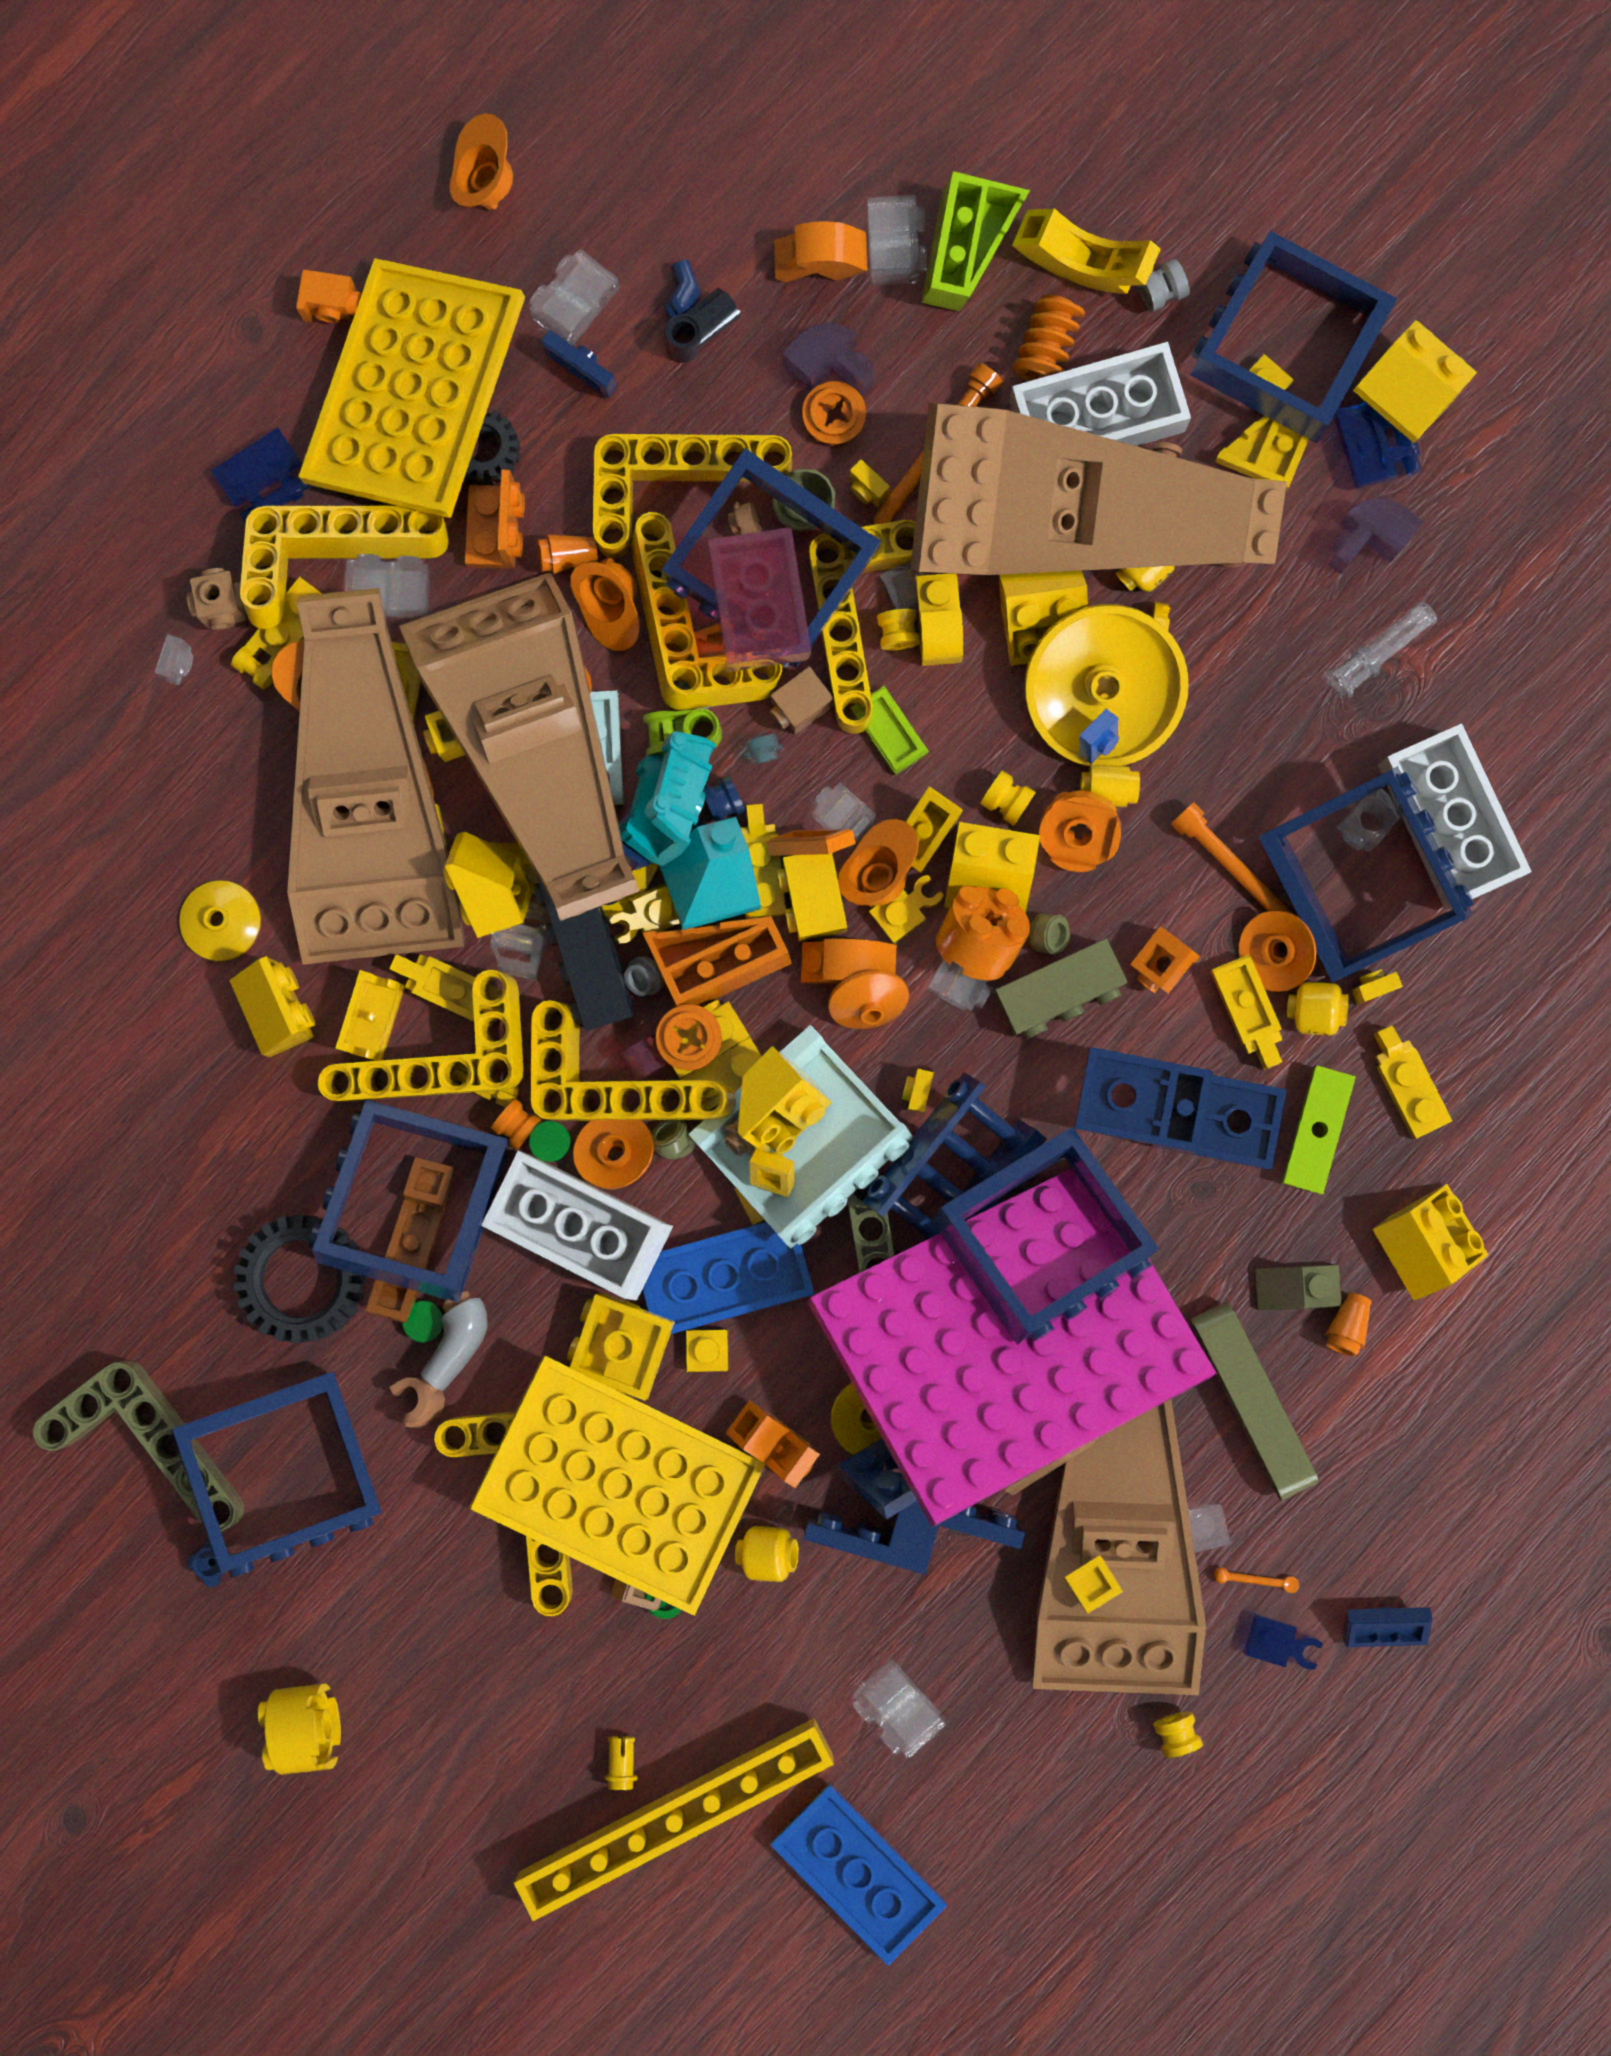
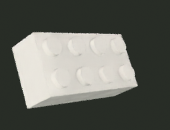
(1118, 398)
(1463, 810)
(577, 1226)

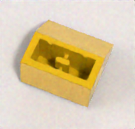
(1034, 604)
(488, 883)
(272, 1007)
(778, 1103)
(1431, 1242)

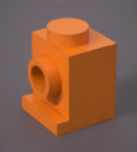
(327, 297)
(1158, 948)

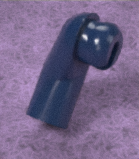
(687, 291)

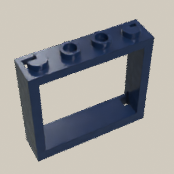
(1262, 394)
(797, 500)
(1308, 905)
(985, 1274)
(443, 1286)
(317, 1533)

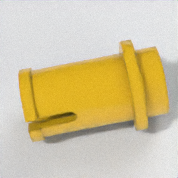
(621, 1764)

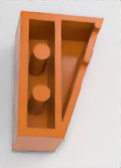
(718, 958)

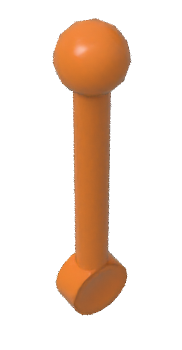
(1289, 1583)

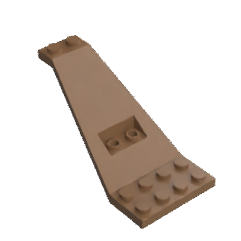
(1000, 490)
(524, 716)
(373, 874)
(1154, 1630)

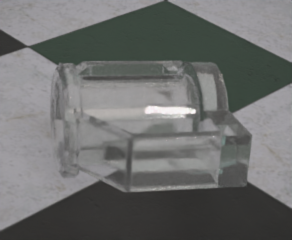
(523, 940)

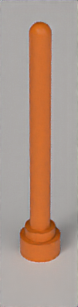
(982, 383)
(1193, 824)

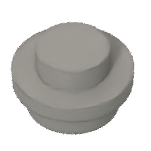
(643, 976)

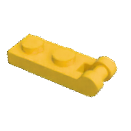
(273, 639)

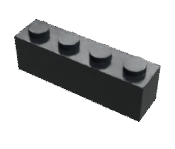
(588, 964)

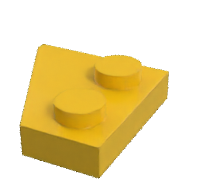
(1265, 451)

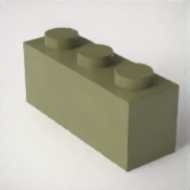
(1061, 989)

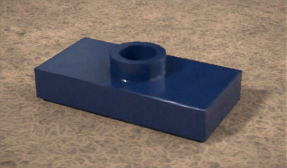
(580, 363)
(1387, 1627)

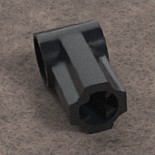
(702, 323)

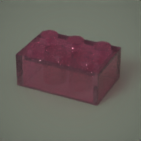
(758, 599)

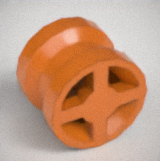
(515, 1124)

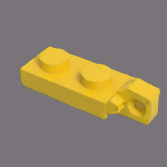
(763, 865)
(441, 984)
(1249, 1009)
(1409, 1084)

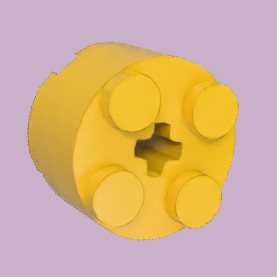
(300, 1729)

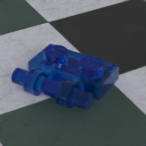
(1367, 447)
(259, 467)

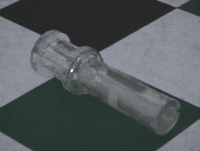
(1364, 662)

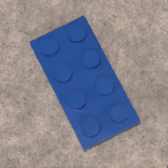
(726, 1277)
(858, 1873)

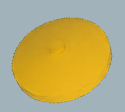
(1112, 662)

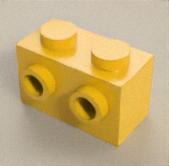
(813, 896)

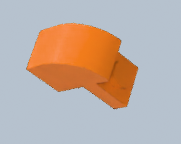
(821, 248)
(840, 958)
(773, 1443)

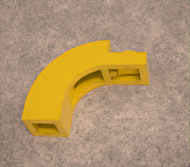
(1081, 256)

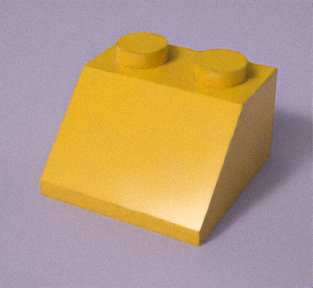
(1415, 381)
(992, 860)

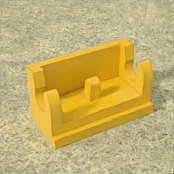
(370, 1016)

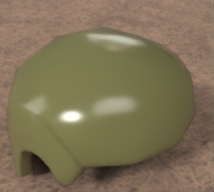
(814, 483)

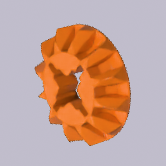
(829, 396)
(685, 1018)

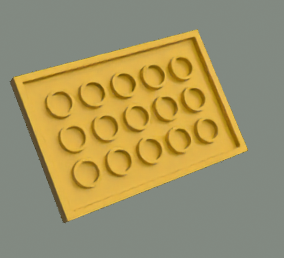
(412, 387)
(617, 1485)

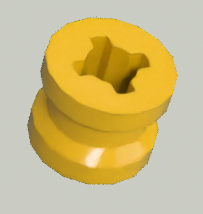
(898, 629)
(1178, 1734)

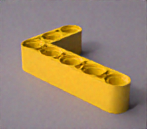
(672, 468)
(325, 542)
(678, 630)
(851, 651)
(441, 1068)
(612, 1093)
(540, 1572)

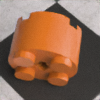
(983, 932)

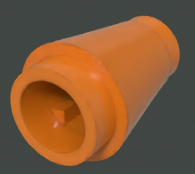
(565, 552)
(1349, 1326)

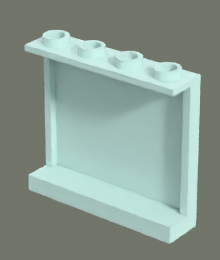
(828, 1157)

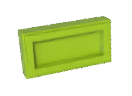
(891, 732)

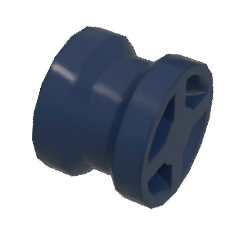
(723, 799)

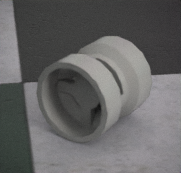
(1163, 285)

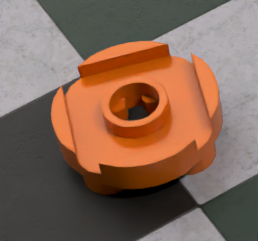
(1093, 848)

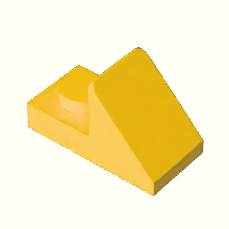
(932, 822)

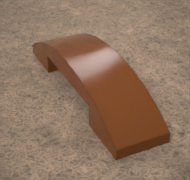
(413, 1235)

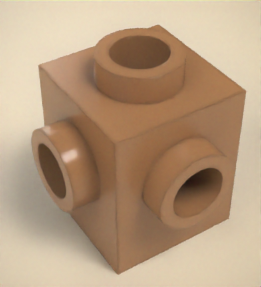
(224, 610)

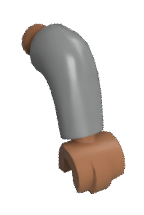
(463, 1334)

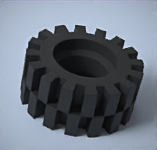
(507, 452)

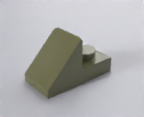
(1297, 1287)

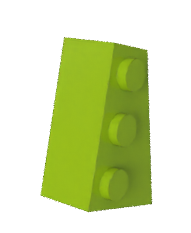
(967, 232)

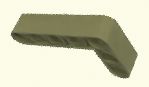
(151, 1436)

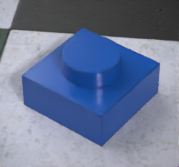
(1099, 737)

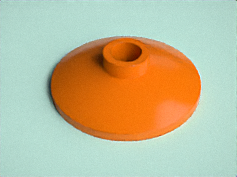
(1262, 942)
(868, 999)
(601, 1140)

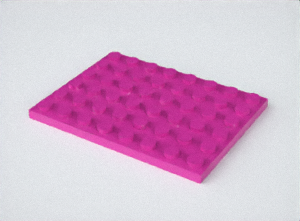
(955, 1389)

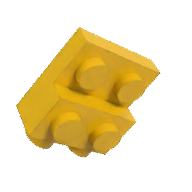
(733, 1059)
(620, 1345)

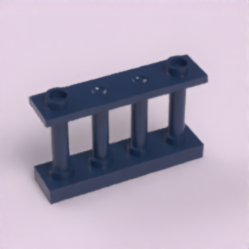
(937, 1129)

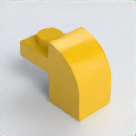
(939, 619)

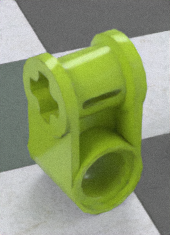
(678, 721)

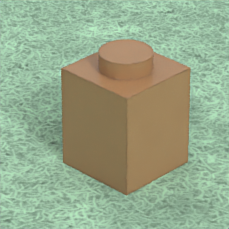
(800, 701)

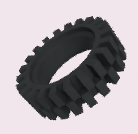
(261, 1309)

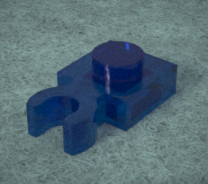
(1275, 1642)

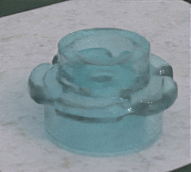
(763, 748)

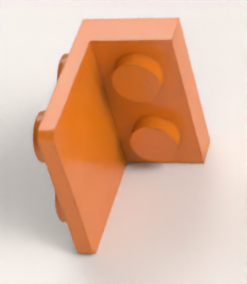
(493, 524)

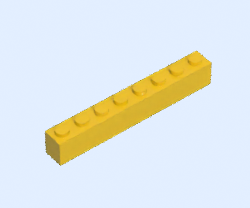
(673, 1819)

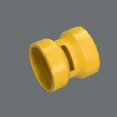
(1010, 799)

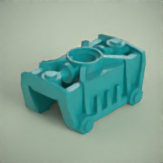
(668, 798)

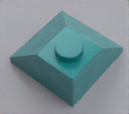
(712, 876)

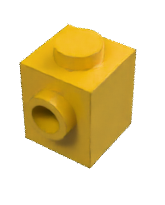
(440, 738)

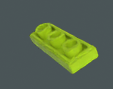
(1323, 1104)

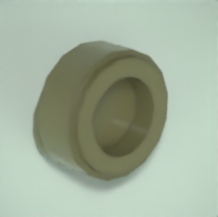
(1049, 933)
(672, 1139)

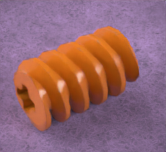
(1047, 337)

